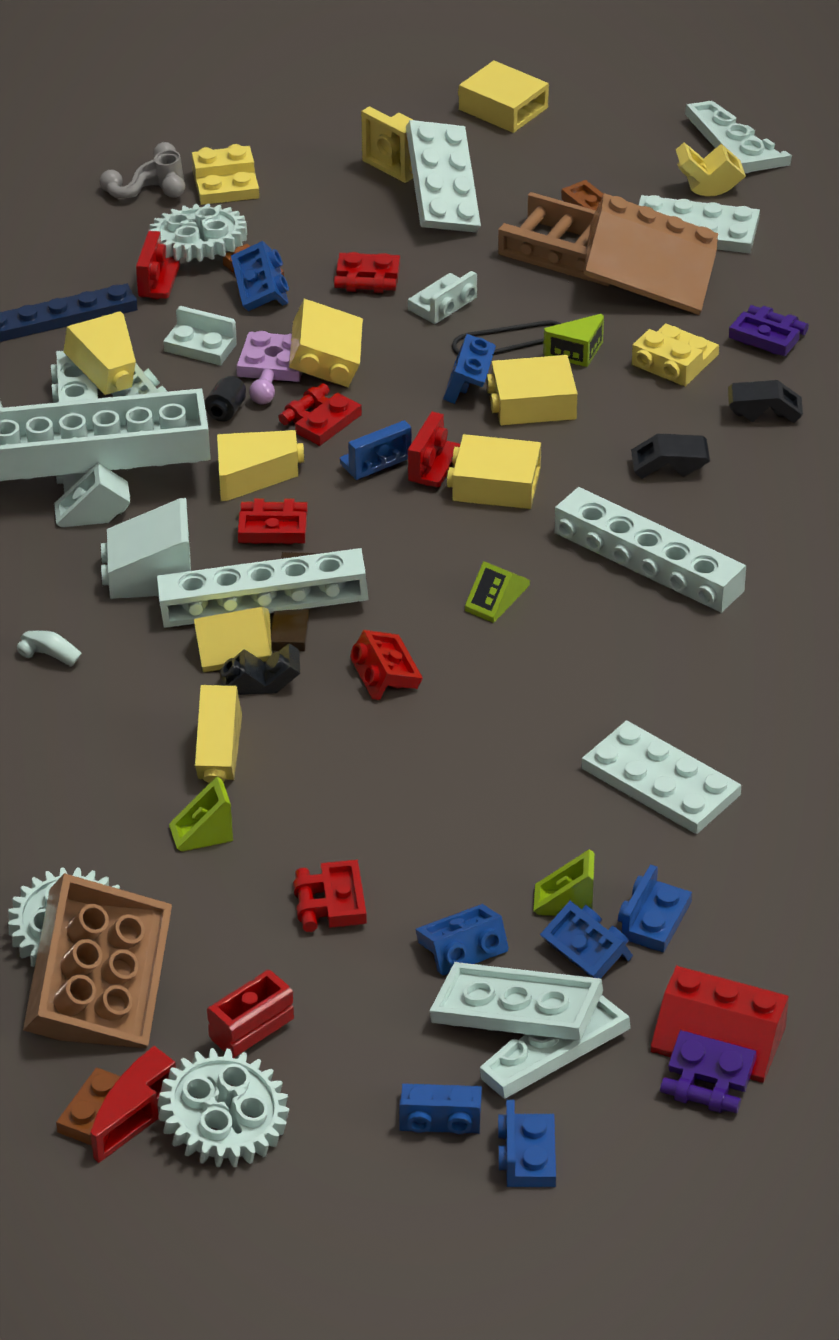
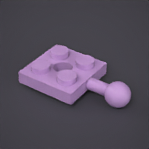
(266, 358)

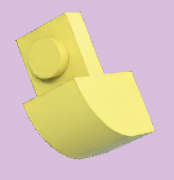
(710, 175)

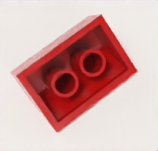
(721, 1012)

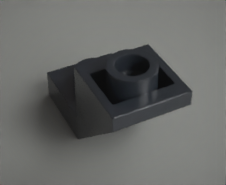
(754, 398)
(682, 452)
(261, 677)

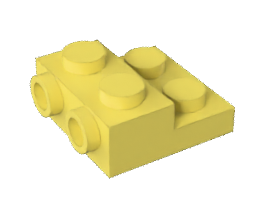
(386, 143)
(225, 174)
(673, 354)

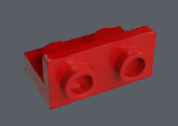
(154, 270)
(430, 452)
(384, 661)

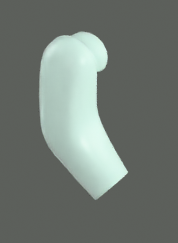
(50, 644)

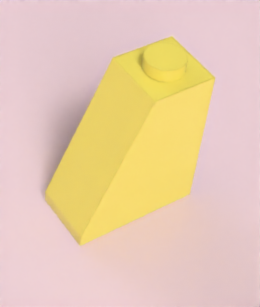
(102, 351)
(256, 461)
(218, 732)

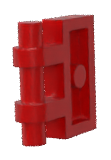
(367, 272)
(326, 419)
(273, 521)
(342, 893)

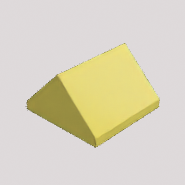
(230, 633)

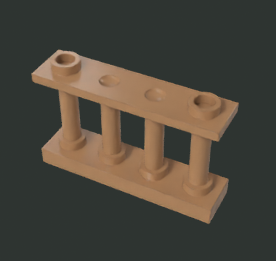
(549, 250)

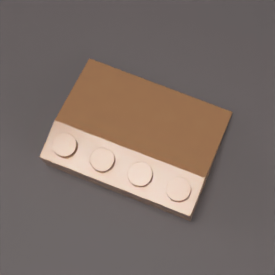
(650, 253)
(97, 965)

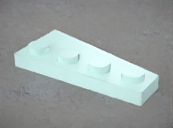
(721, 128)
(536, 1056)

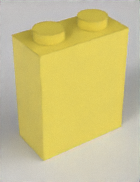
(503, 96)
(326, 343)
(532, 390)
(495, 471)

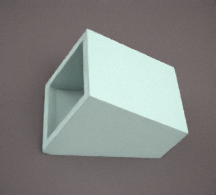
(144, 549)

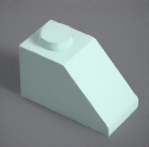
(93, 499)

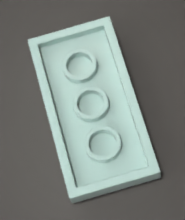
(443, 176)
(733, 224)
(661, 777)
(516, 1001)

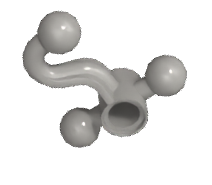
(163, 171)

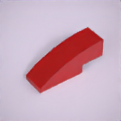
(130, 1103)

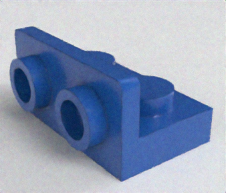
(259, 276)
(470, 366)
(378, 450)
(653, 911)
(464, 937)
(585, 941)
(440, 1108)
(528, 1148)

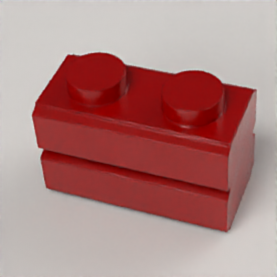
(250, 1013)

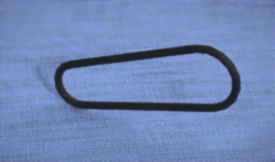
(503, 329)

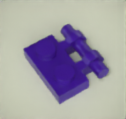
(768, 329)
(711, 1062)

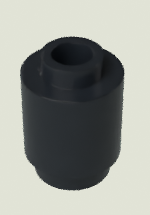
(225, 398)

